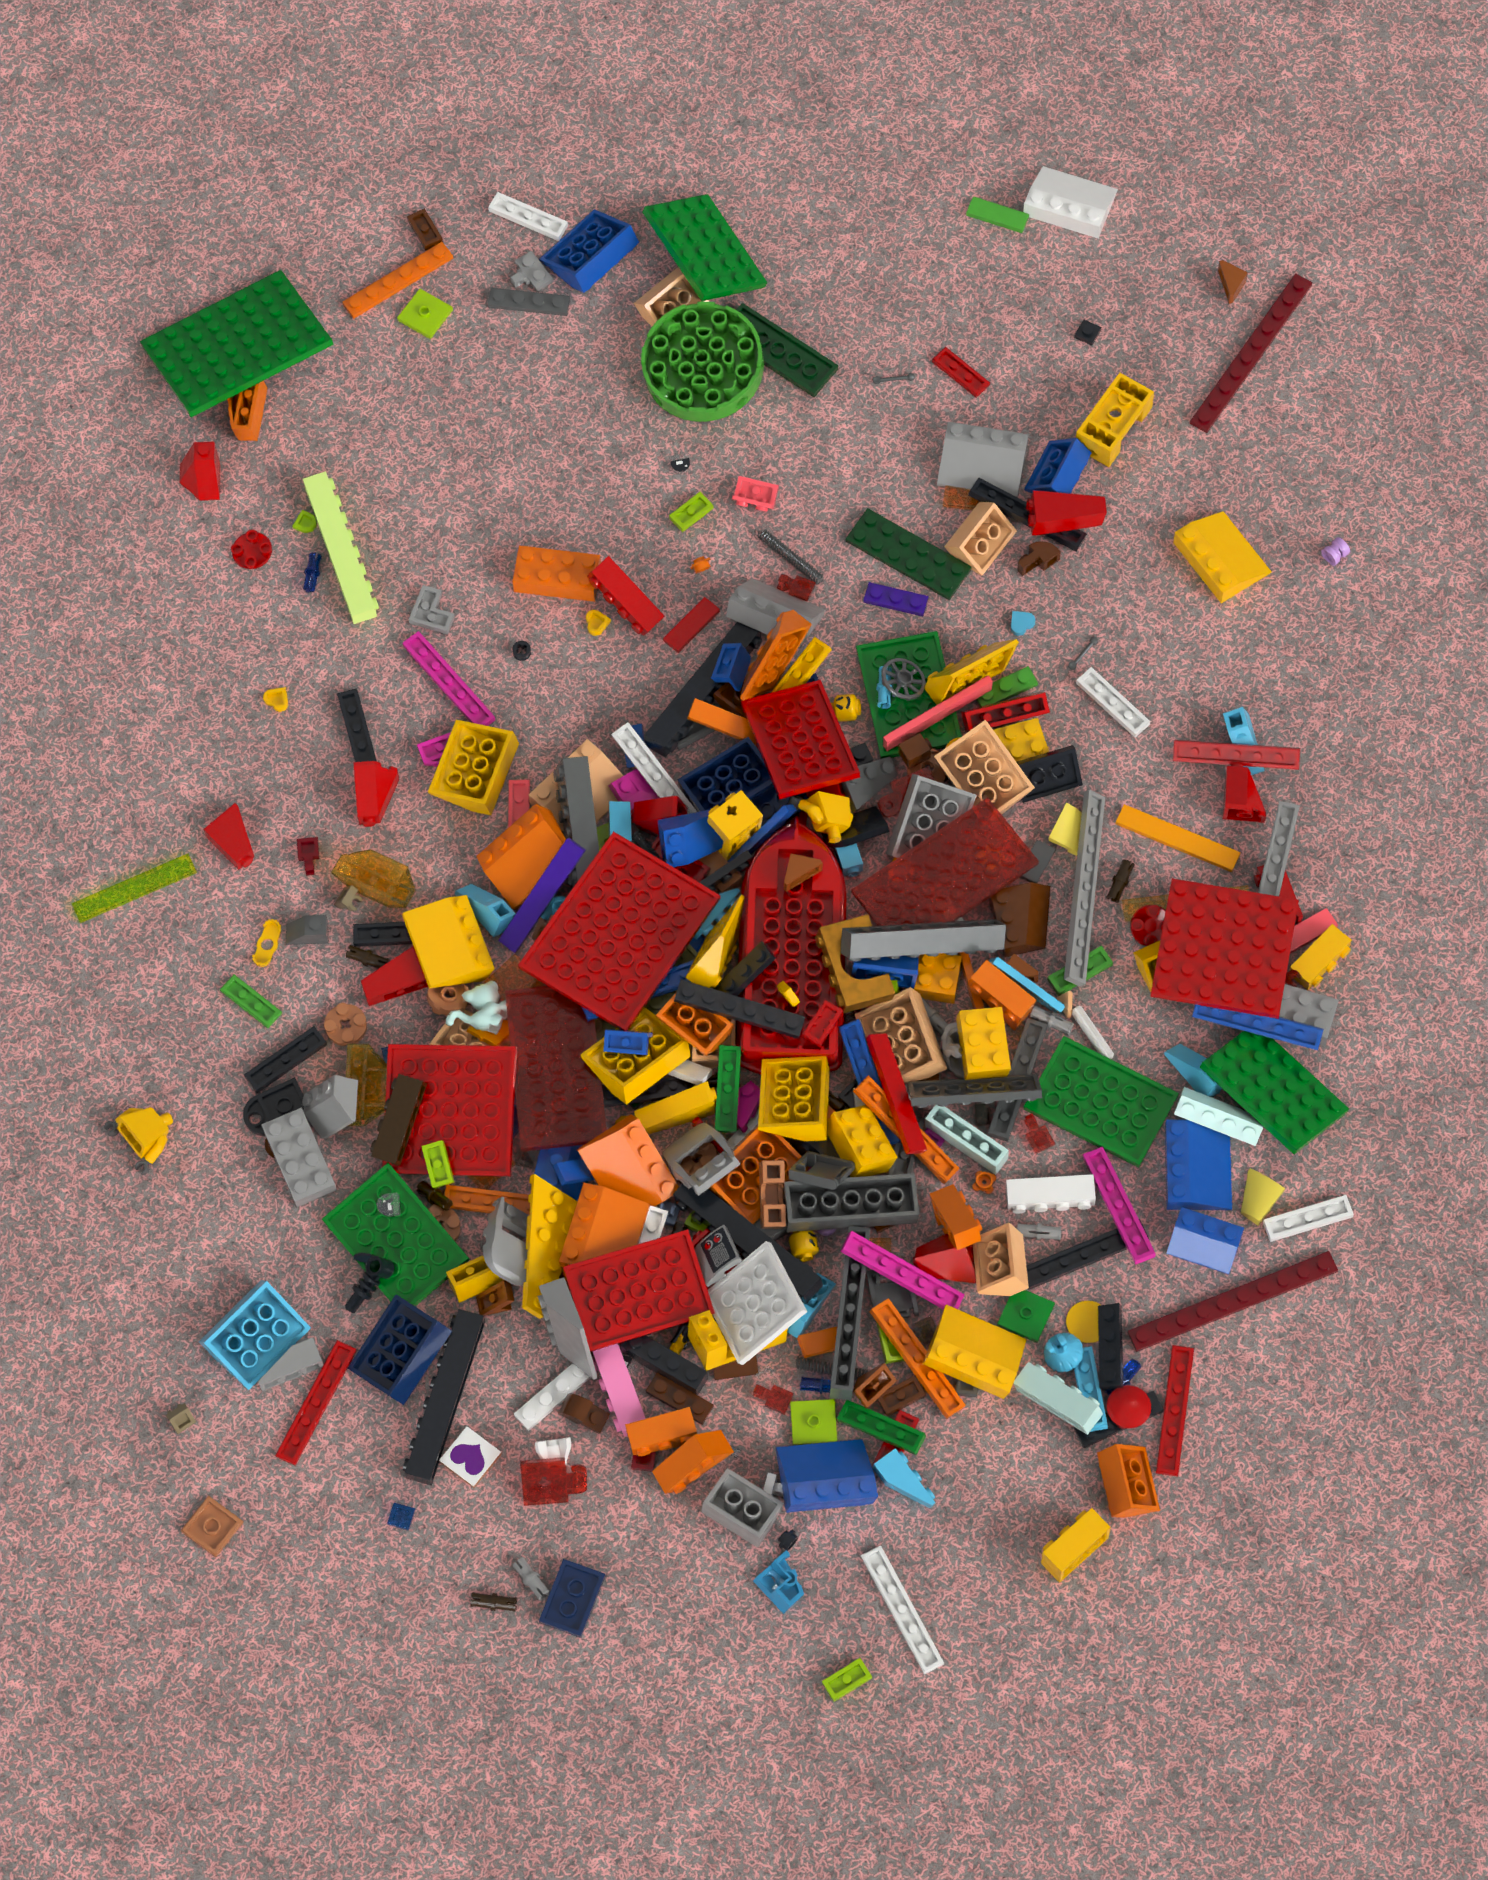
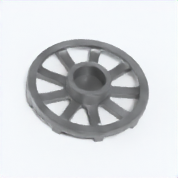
(903, 679)

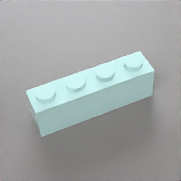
(1218, 1116)
(967, 1138)
(1058, 1398)

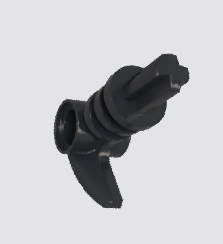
(375, 1269)

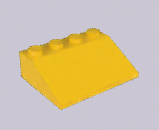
(1220, 555)
(971, 668)
(474, 766)
(448, 942)
(717, 948)
(634, 1073)
(795, 1097)
(975, 1352)

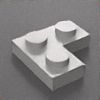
(426, 613)

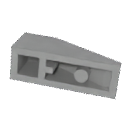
(296, 1361)

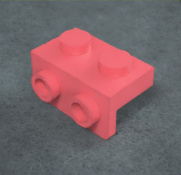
(756, 493)

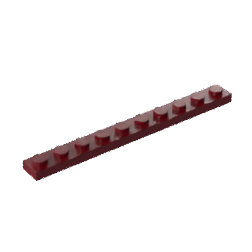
(1251, 353)
(1232, 1301)

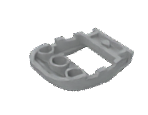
(688, 1145)
(504, 1252)

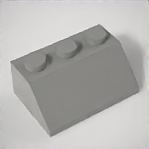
(331, 1105)
(742, 1507)

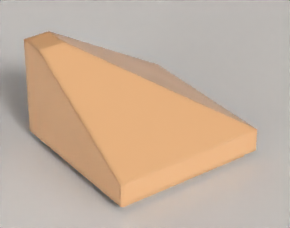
(1066, 999)

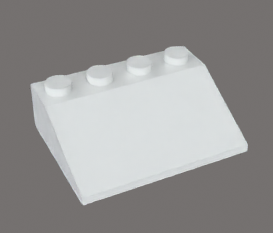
(1069, 202)

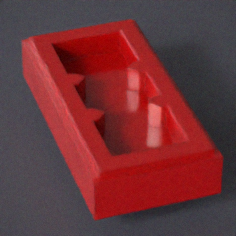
(822, 1023)

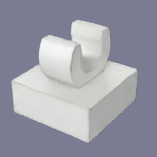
(771, 1486)

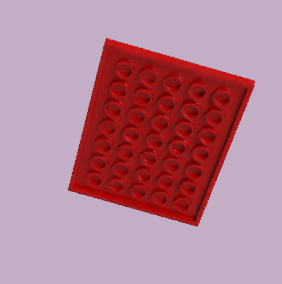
(619, 932)

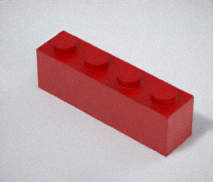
(625, 596)
(1006, 711)

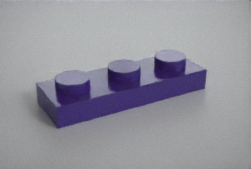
(895, 599)

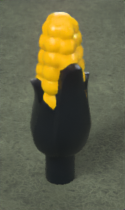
(680, 1339)

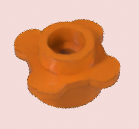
(701, 564)
(984, 1176)

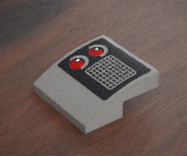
(716, 1255)

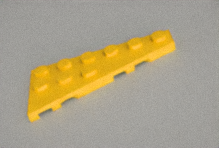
(545, 1238)

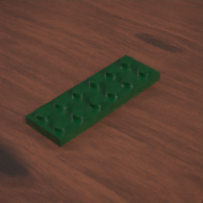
(789, 355)
(908, 554)

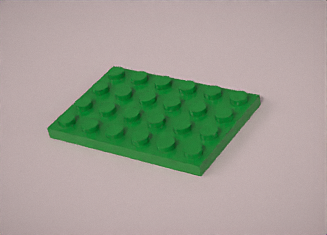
(704, 247)
(927, 654)
(1274, 1089)
(1102, 1101)
(412, 1241)

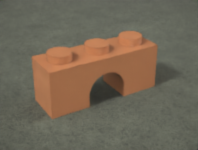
(771, 1195)

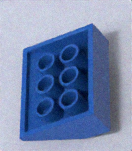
(590, 250)
(1197, 1167)
(826, 1475)

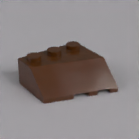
(1025, 913)

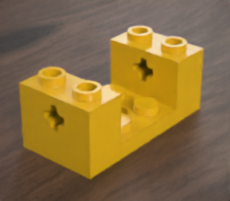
(1104, 433)
(736, 827)
(711, 1343)

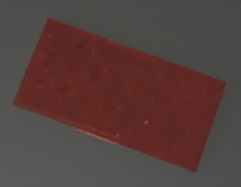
(948, 871)
(554, 1088)

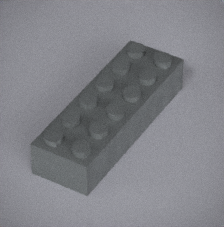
(577, 810)
(854, 1202)

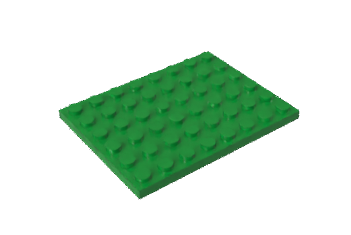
(236, 343)

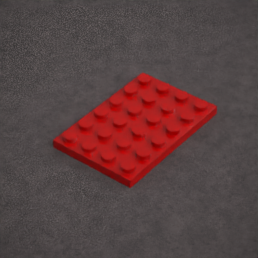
(800, 739)
(638, 1290)

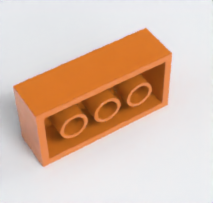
(554, 573)

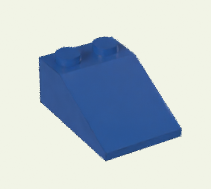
(687, 838)

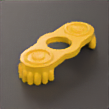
(271, 931)

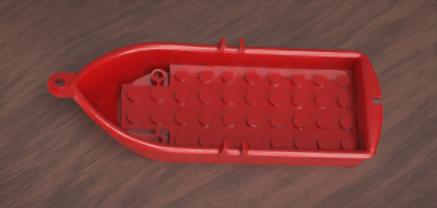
(789, 928)

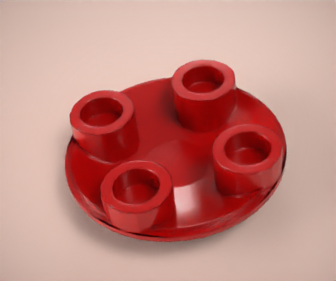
(251, 550)
(1147, 924)
(1128, 1407)

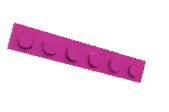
(448, 680)
(1119, 1205)
(901, 1271)

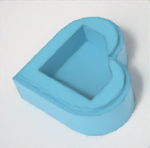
(1021, 622)

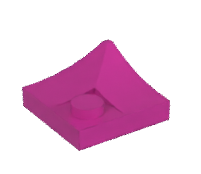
(632, 788)

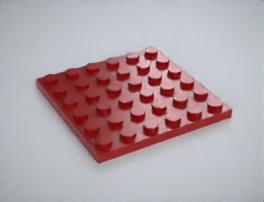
(1224, 948)
(464, 1105)

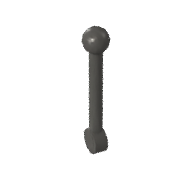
(910, 377)
(1072, 665)

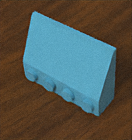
(255, 1334)

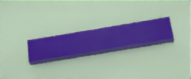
(541, 895)

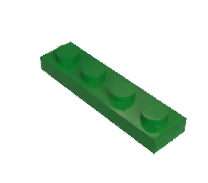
(727, 1088)
(881, 1427)

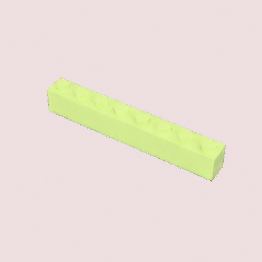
(340, 548)

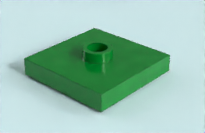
(1026, 1315)

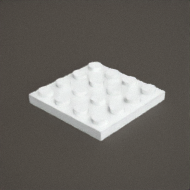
(755, 1303)

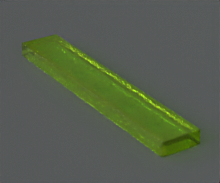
(134, 888)

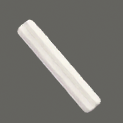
(1092, 1032)

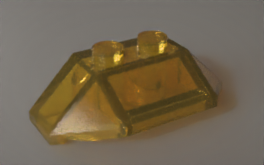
(376, 877)
(371, 1072)

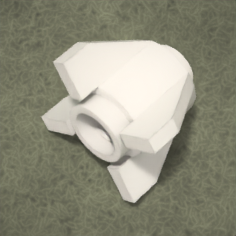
(553, 1448)

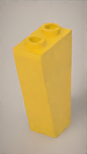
(678, 1108)

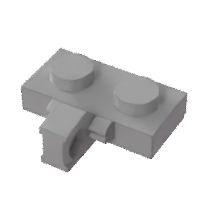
(531, 272)

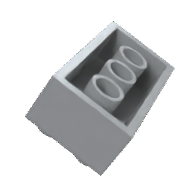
(1309, 1009)
(299, 1157)

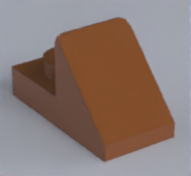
(495, 1299)

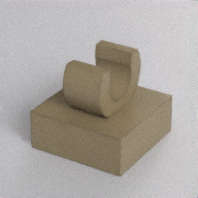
(346, 897)
(180, 1418)

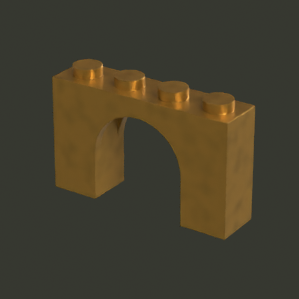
(851, 992)

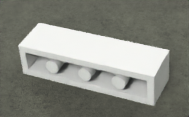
(1050, 1192)

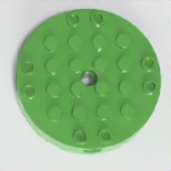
(703, 388)

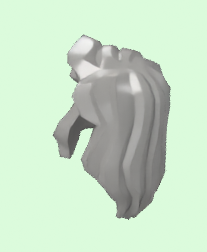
(951, 1049)

